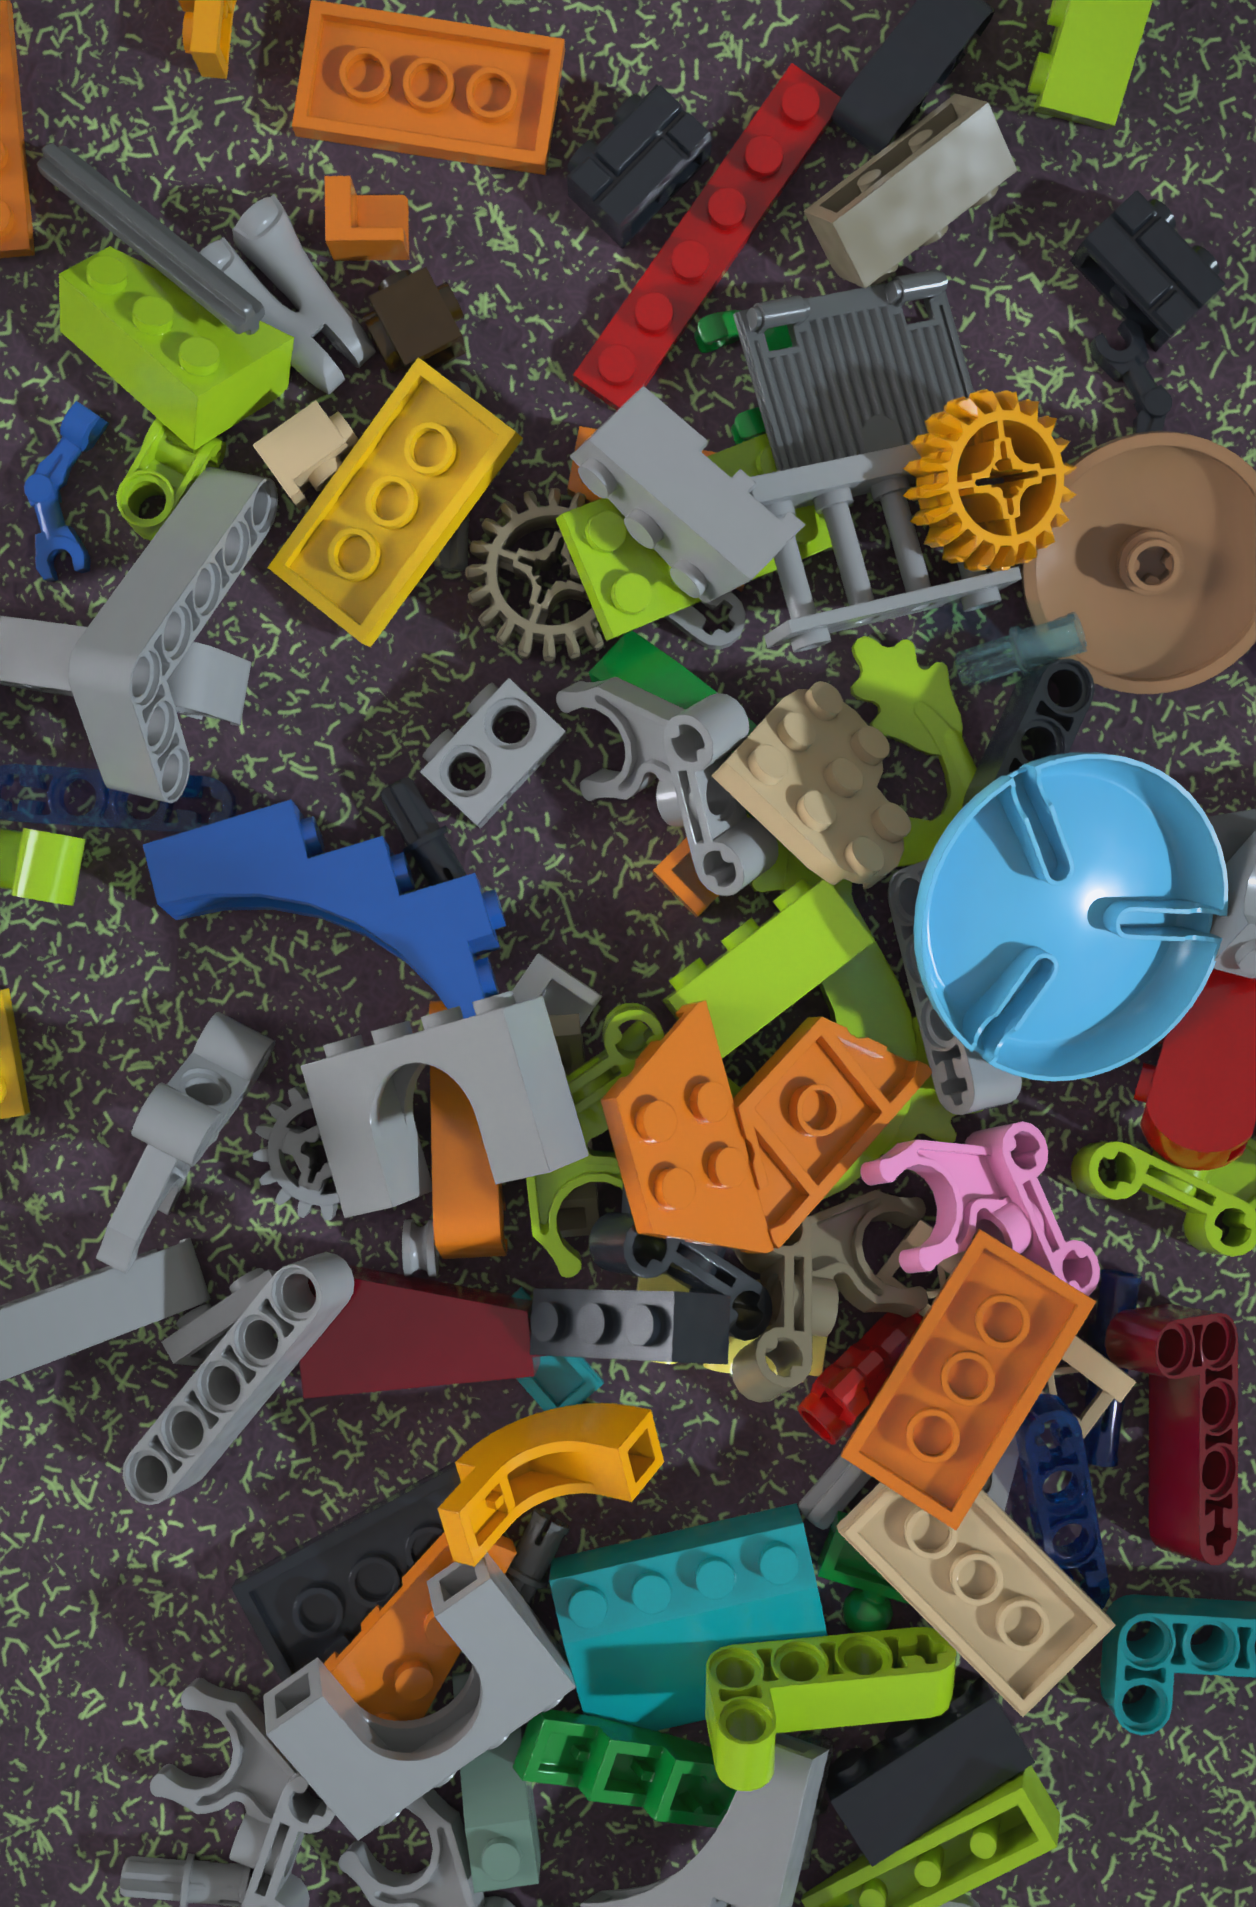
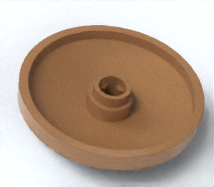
(1153, 561)

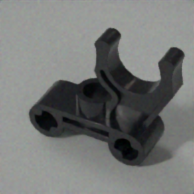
(697, 1267)

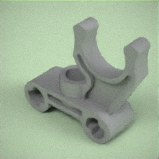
(683, 753)
(180, 1126)
(265, 1783)
(441, 1884)

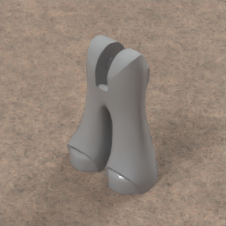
(273, 246)

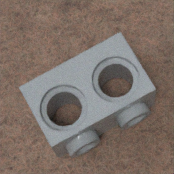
(505, 763)

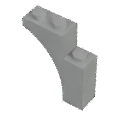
(756, 1848)

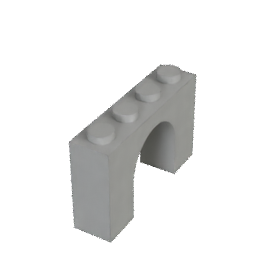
(499, 1059)
(379, 1766)

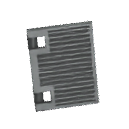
(854, 369)

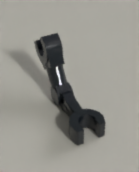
(1129, 365)

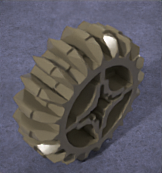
(522, 564)

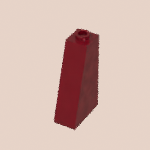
(416, 1336)

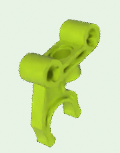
(40, 865)
(587, 1087)
(1195, 1192)

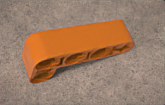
(464, 1193)

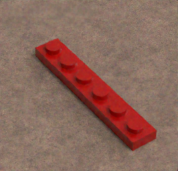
(708, 238)

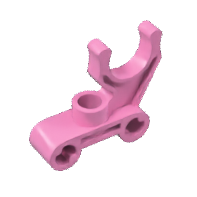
(992, 1188)

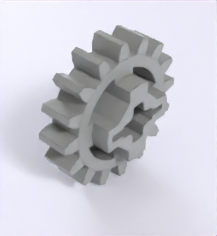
(295, 1142)

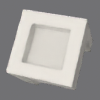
(560, 990)

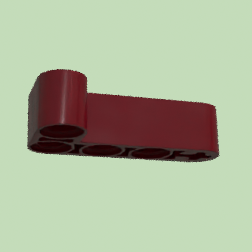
(1191, 1423)

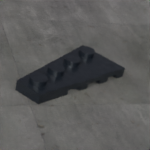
(323, 1589)

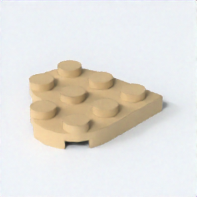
(814, 784)

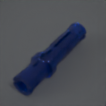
(1117, 1292)

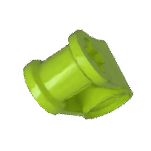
(165, 469)

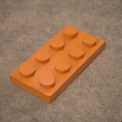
(428, 87)
(967, 1379)

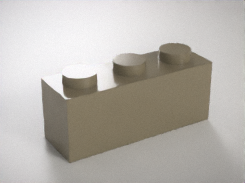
(912, 190)

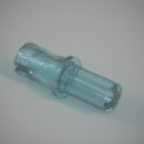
(1021, 650)

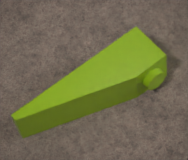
(955, 1856)

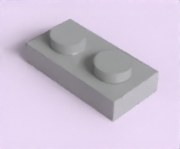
(207, 1325)

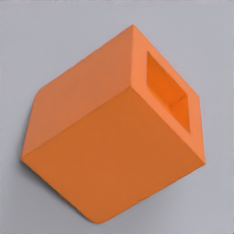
(364, 224)
(681, 879)

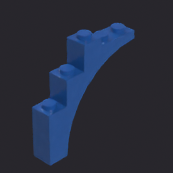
(272, 864)

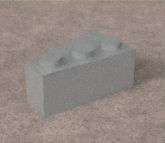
(680, 499)

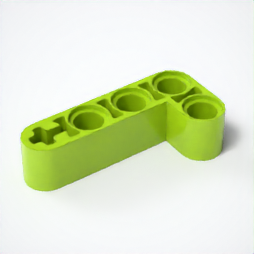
(818, 1685)

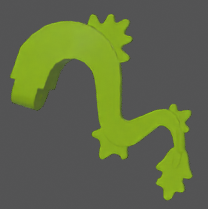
(864, 992)

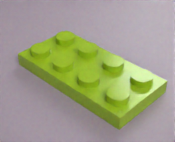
(634, 583)

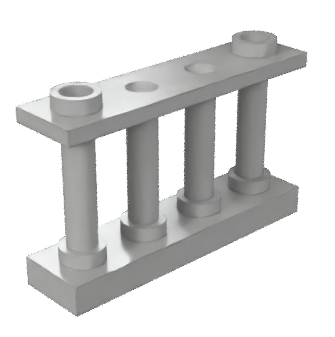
(831, 489)

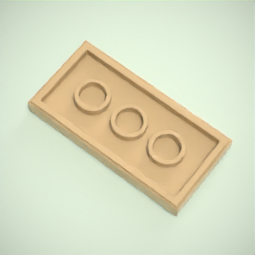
(981, 1590)

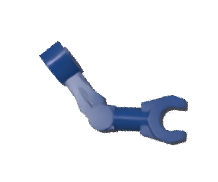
(79, 434)

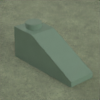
(499, 1816)

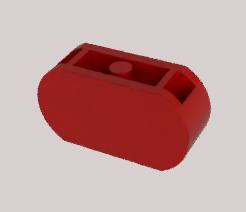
(1205, 1079)

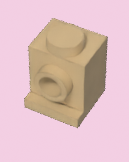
(307, 450)

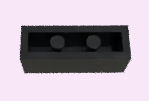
(631, 1325)
(926, 1770)

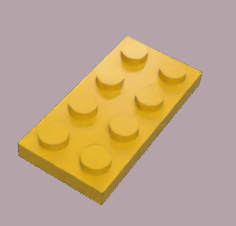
(394, 502)

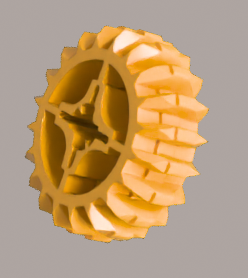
(1003, 519)

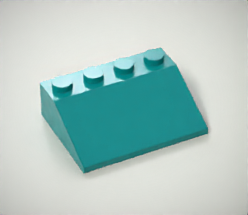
(656, 1607)

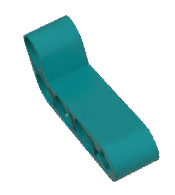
(1168, 1651)

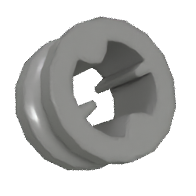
(419, 1249)

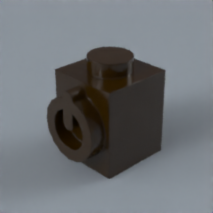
(415, 321)

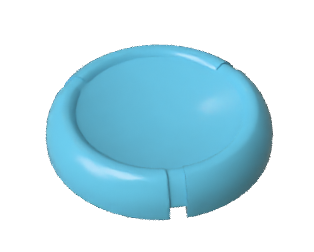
(1070, 915)

